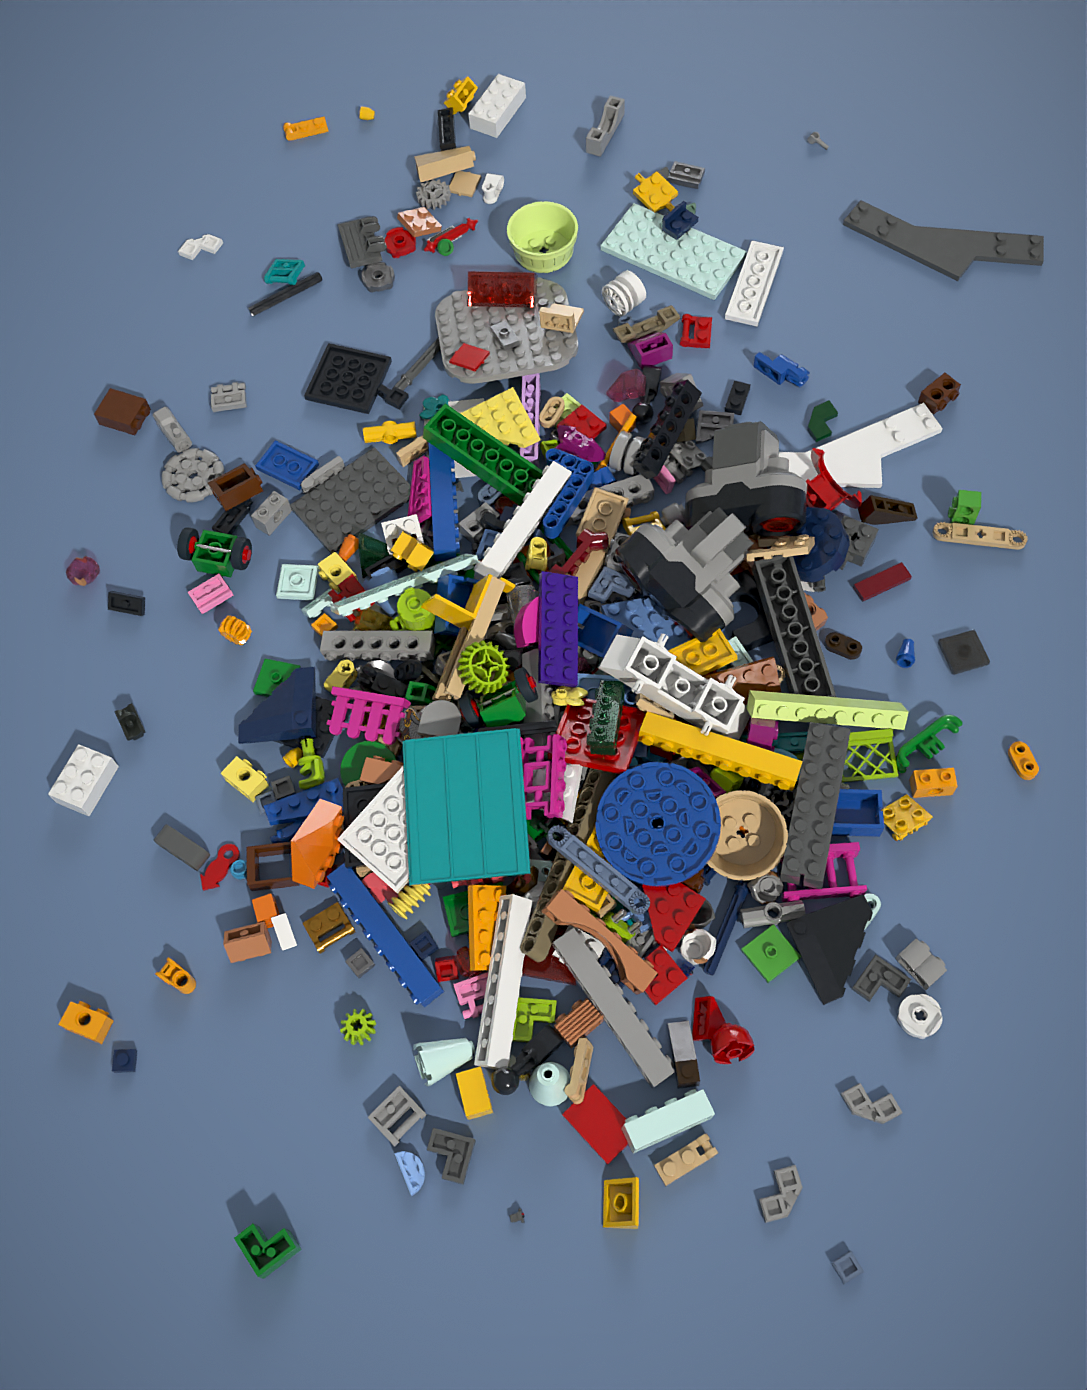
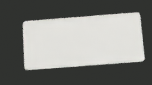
(283, 931)

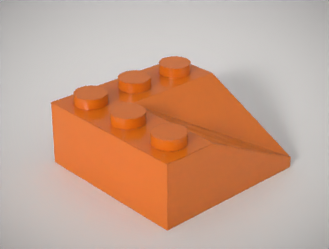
(317, 843)

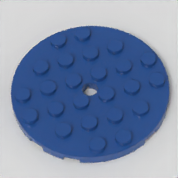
(666, 853)

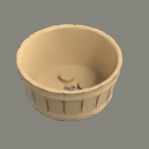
(761, 846)

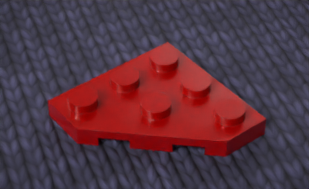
(671, 912)

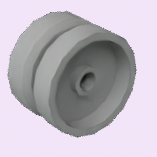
(624, 452)

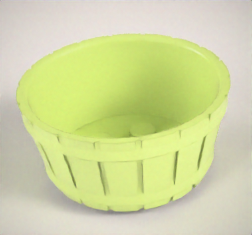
(539, 227)

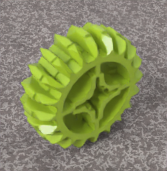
(481, 680)

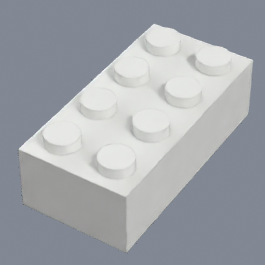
(497, 105)

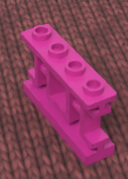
(554, 775)

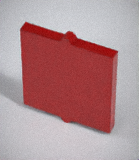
(469, 357)

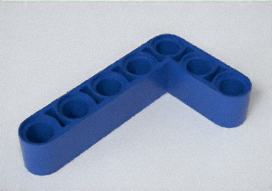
(574, 490)

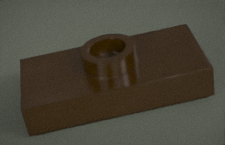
(523, 883)

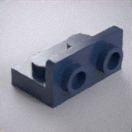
(678, 221)

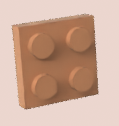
(419, 222)

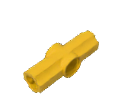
(389, 432)

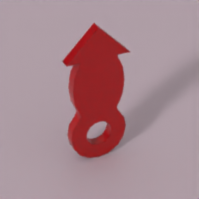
(219, 867)

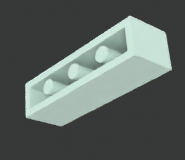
(668, 1120)

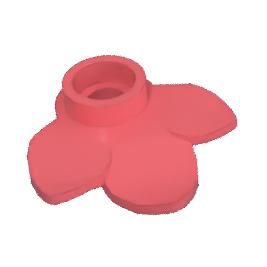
(379, 888)

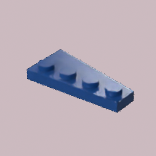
(302, 803)

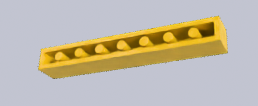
(720, 751)

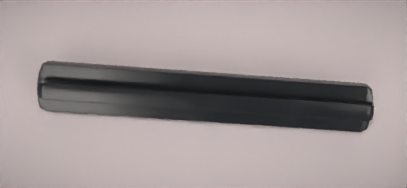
(527, 728)

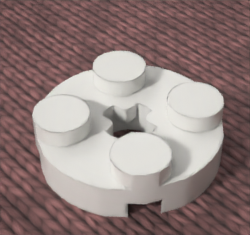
(919, 1028)

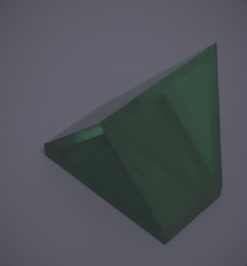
(370, 551)

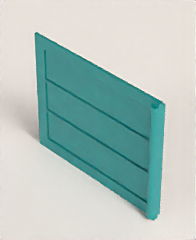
(465, 807)

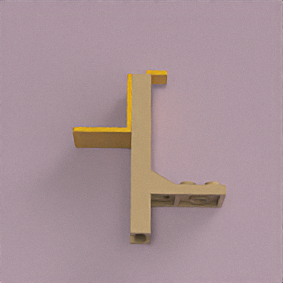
(473, 623)

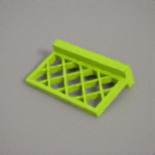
(869, 738)

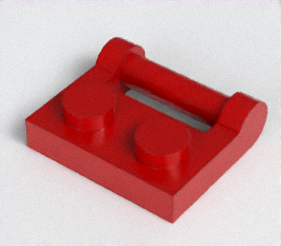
(702, 331)

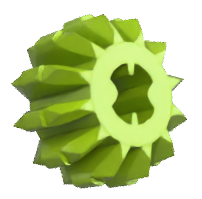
(349, 1030)

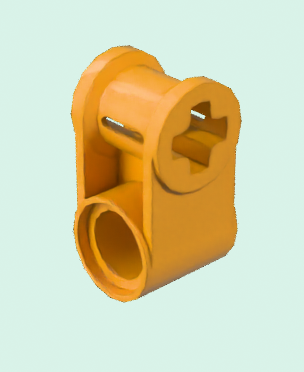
(174, 974)

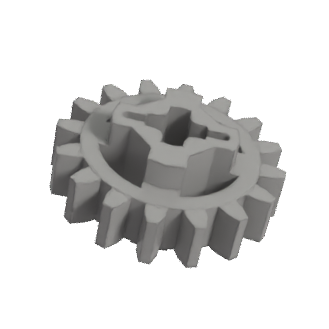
(433, 194)

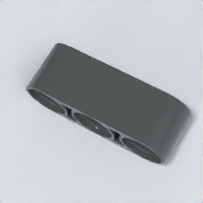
(181, 847)

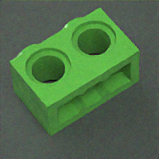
(965, 507)

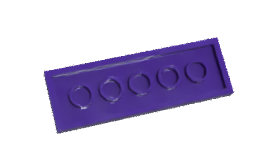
(558, 629)

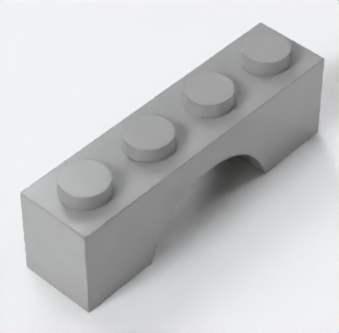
(612, 115)

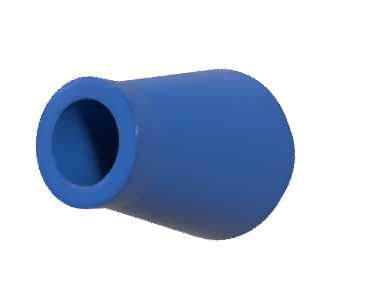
(906, 654)

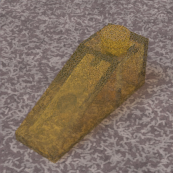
(372, 621)

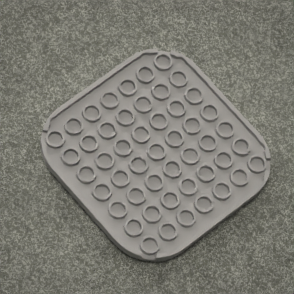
(538, 349)

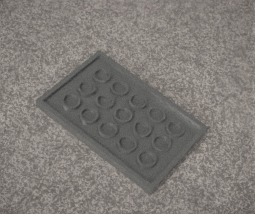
(352, 500)

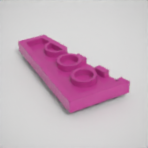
(420, 490)

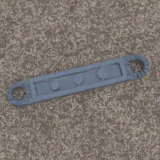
(598, 870)

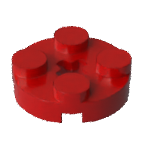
(400, 249)

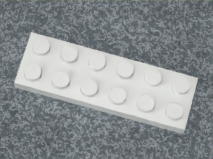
(754, 283)

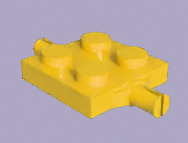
(655, 192)

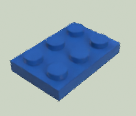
(286, 464)

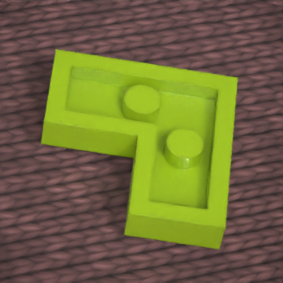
(531, 1011)

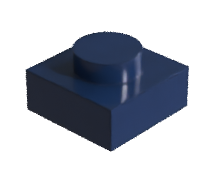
(424, 945)
(124, 1060)

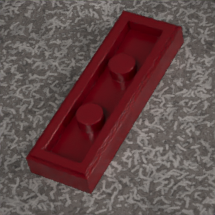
(882, 581)

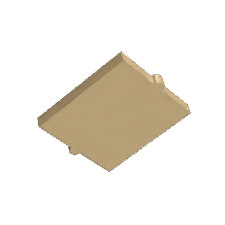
(464, 183)

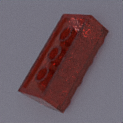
(502, 289)

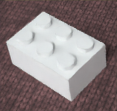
(83, 780)

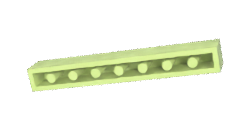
(826, 710)

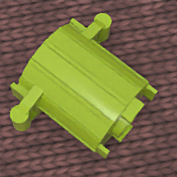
(411, 614)

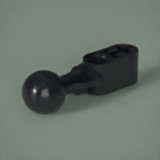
(643, 409)
(535, 1052)

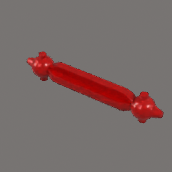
(451, 234)

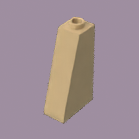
(444, 162)
(588, 573)

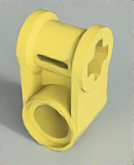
(537, 554)
(341, 676)

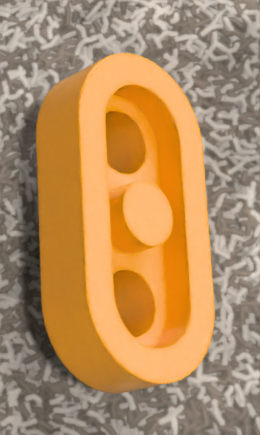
(1023, 759)

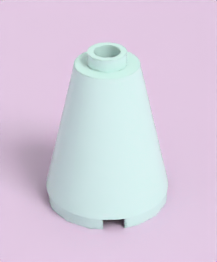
(442, 1057)
(549, 1083)

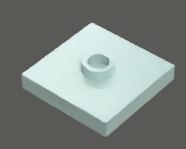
(297, 582)

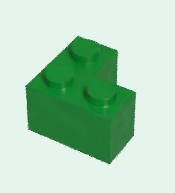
(266, 1254)

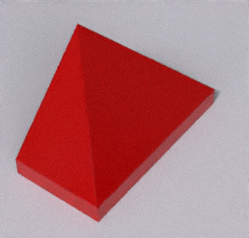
(706, 1018)

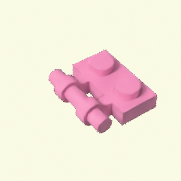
(470, 991)

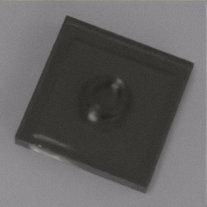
(963, 652)

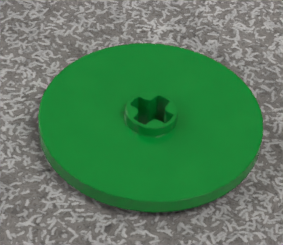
(355, 757)

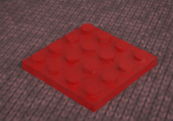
(575, 727)

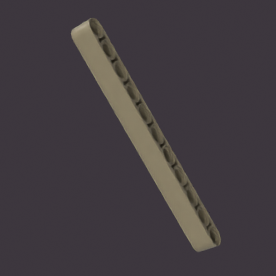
(541, 928)

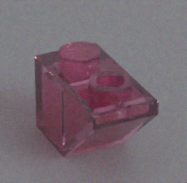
(627, 386)

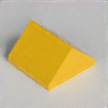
(621, 1203)

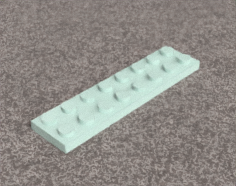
(399, 585)

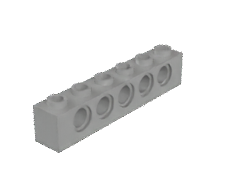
(624, 488)
(370, 640)

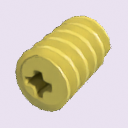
(409, 899)

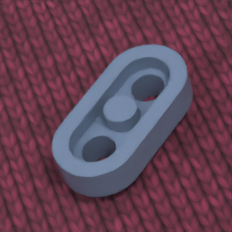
(490, 493)

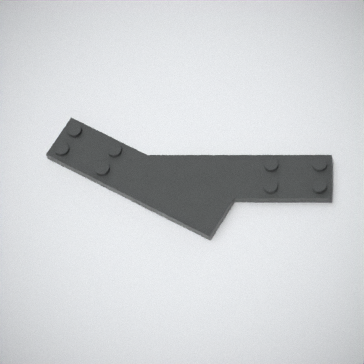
(943, 248)

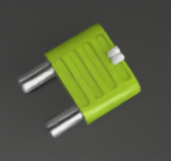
(620, 927)

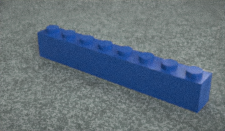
(443, 505)
(385, 935)

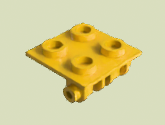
(905, 817)

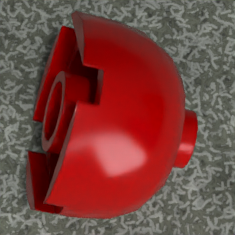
(731, 1042)

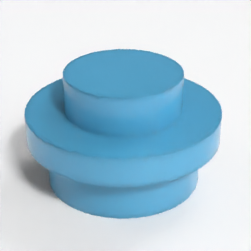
(239, 869)

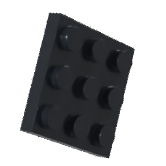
(323, 736)

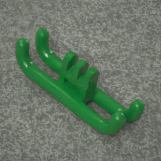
(927, 740)

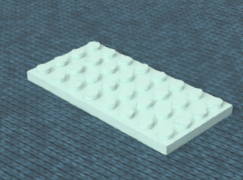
(691, 261)

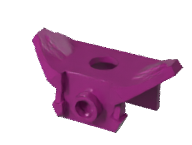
(578, 444)

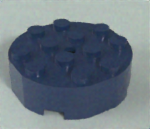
(829, 548)

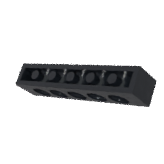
(666, 429)

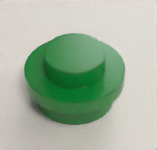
(445, 247)

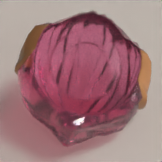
(82, 571)

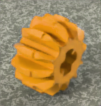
(235, 630)

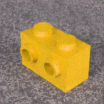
(461, 94)

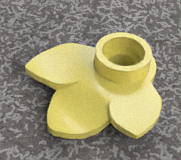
(568, 695)

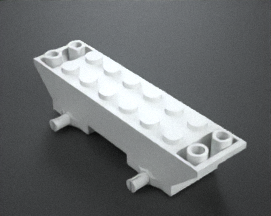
(657, 675)

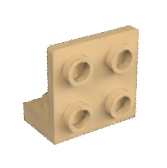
(560, 317)

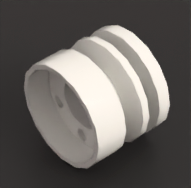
(624, 293)

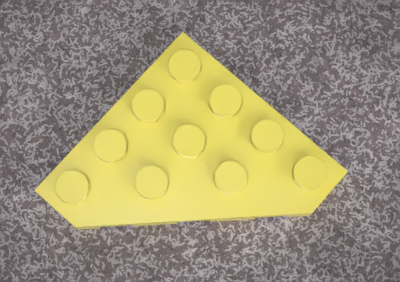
(504, 419)

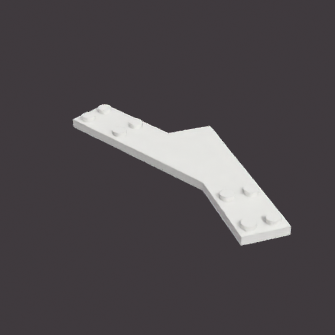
(857, 456)

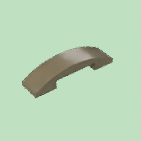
(663, 320)

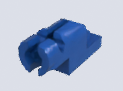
(781, 369)

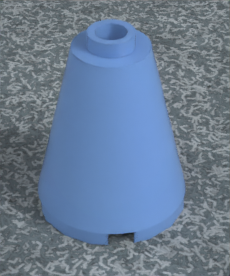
(379, 578)

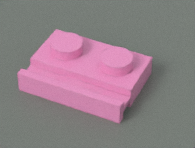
(210, 593)

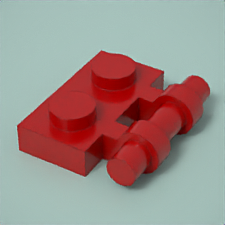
(348, 587)

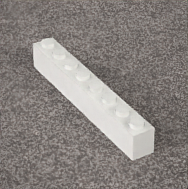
(523, 523)
(503, 983)

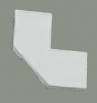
(192, 247)

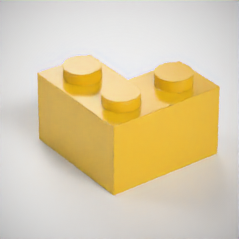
(412, 551)

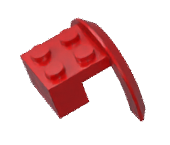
(824, 491)

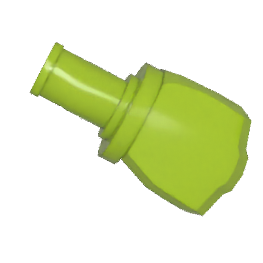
(310, 763)

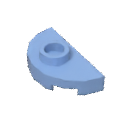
(412, 1170)

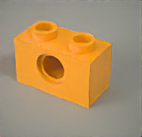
(933, 782)
(74, 1020)

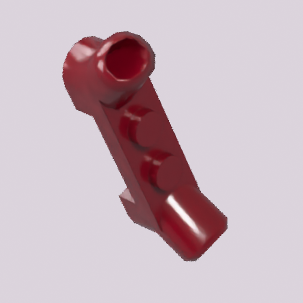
(586, 543)

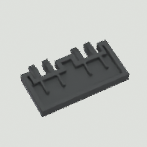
(360, 242)

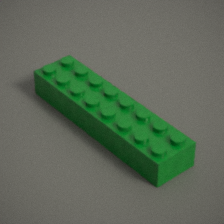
(481, 454)

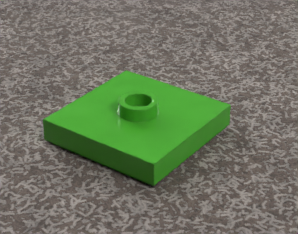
(770, 953)

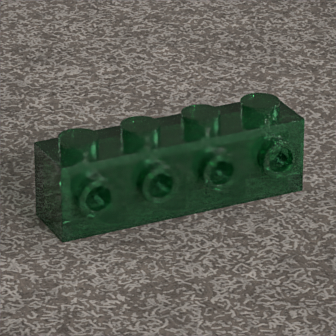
(606, 718)

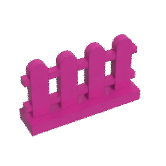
(359, 708)

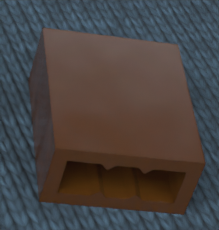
(122, 411)

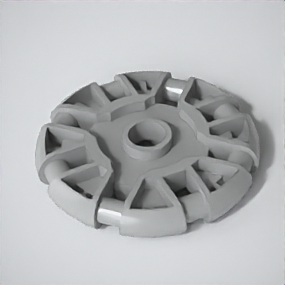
(186, 469)

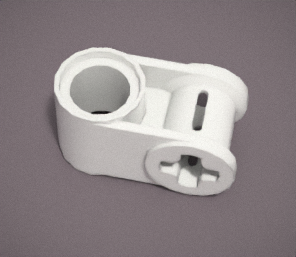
(492, 187)

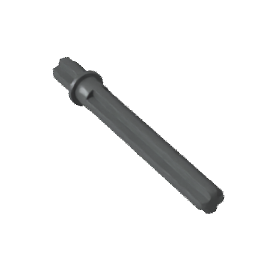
(417, 367)

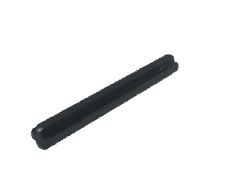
(285, 294)

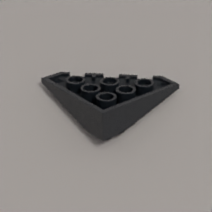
(829, 943)

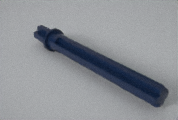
(727, 925)

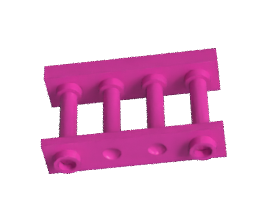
(848, 852)

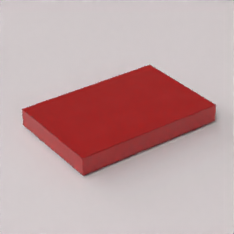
(598, 1124)

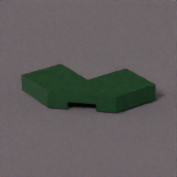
(821, 413)

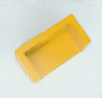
(474, 1093)

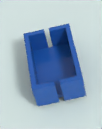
(457, 594)
(598, 631)
(857, 813)

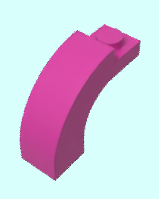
(527, 624)

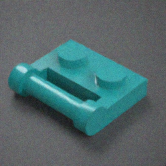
(287, 267)

